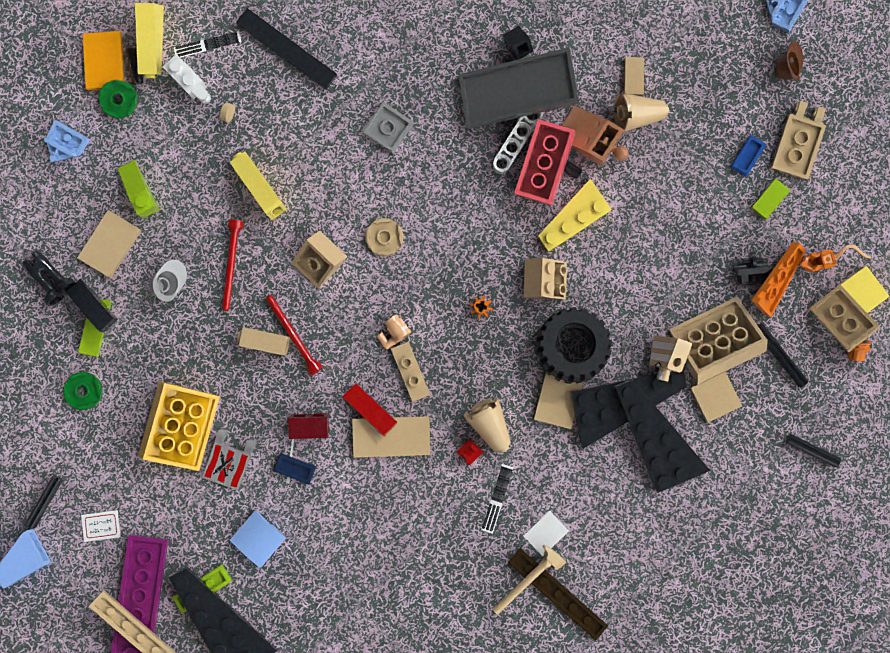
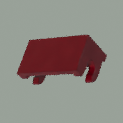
(308, 426)

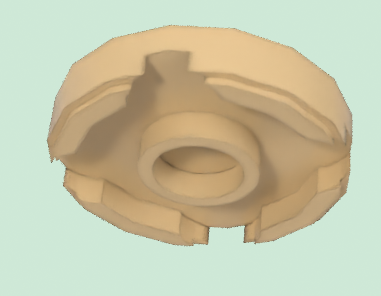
(384, 237)

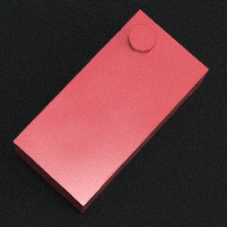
(545, 162)

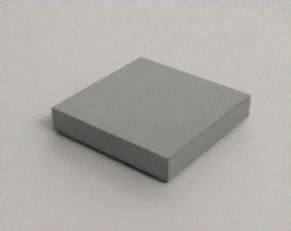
(388, 127)

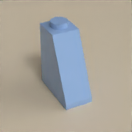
(23, 559)

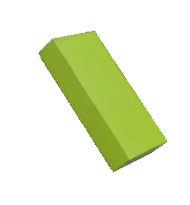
(770, 199)

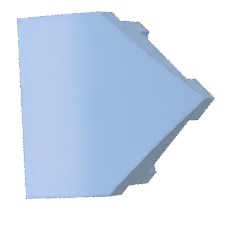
(785, 12)
(64, 142)

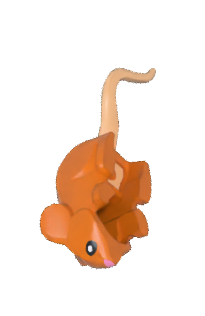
(825, 259)

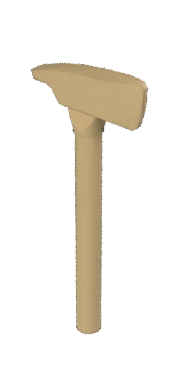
(551, 558)

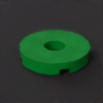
(107, 103)
(93, 386)

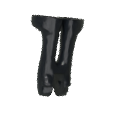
(37, 271)

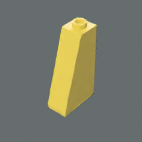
(149, 38)
(257, 185)

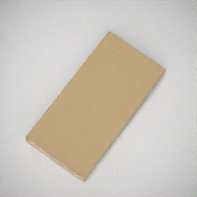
(406, 438)

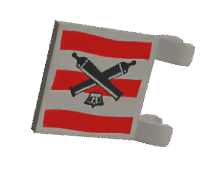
(226, 463)

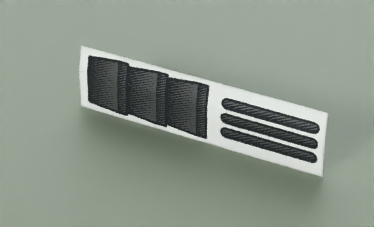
(207, 44)
(497, 498)

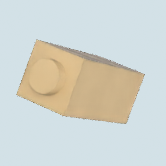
(263, 341)

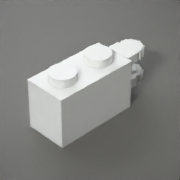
(187, 79)

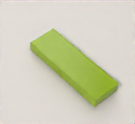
(91, 337)
(214, 580)

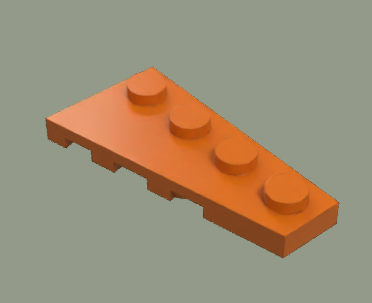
(775, 285)

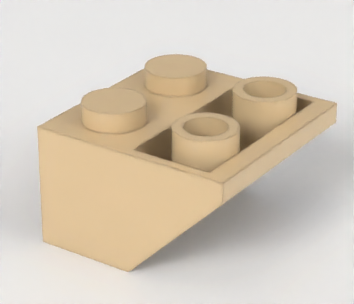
(545, 279)

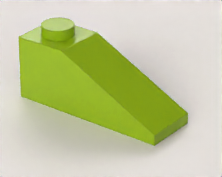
(138, 190)

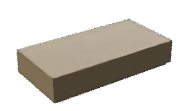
(634, 76)

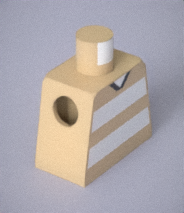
(668, 355)

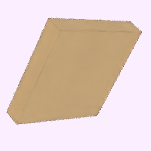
(715, 397)

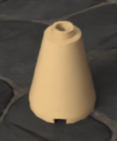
(638, 111)
(490, 424)

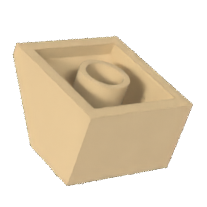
(319, 259)

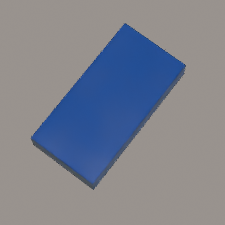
(748, 155)

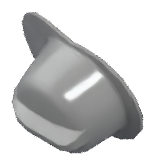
(168, 280)

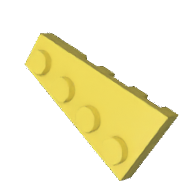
(579, 213)

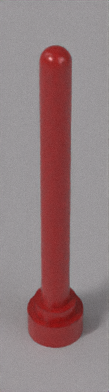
(234, 227)
(312, 365)

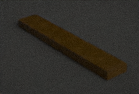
(559, 595)

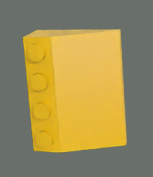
(178, 426)

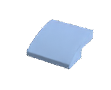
(257, 539)

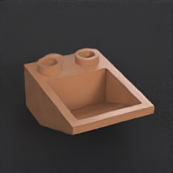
(592, 136)

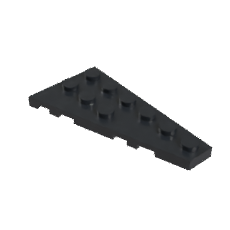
(599, 408)
(661, 446)
(215, 620)

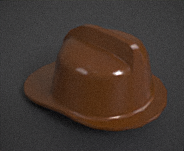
(790, 63)

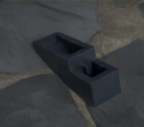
(91, 306)

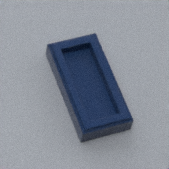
(295, 468)

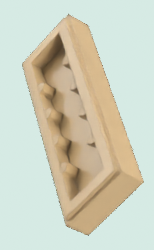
(410, 371)

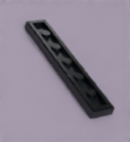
(286, 49)

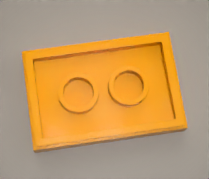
(103, 58)

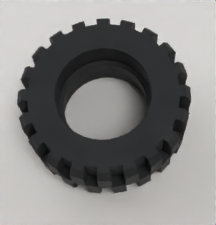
(591, 328)

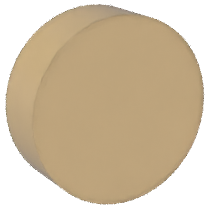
(227, 112)

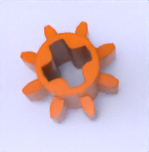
(486, 304)

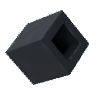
(518, 43)

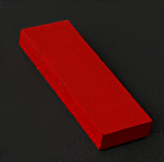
(369, 409)

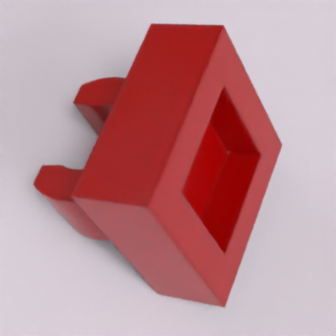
(469, 451)

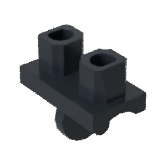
(752, 265)

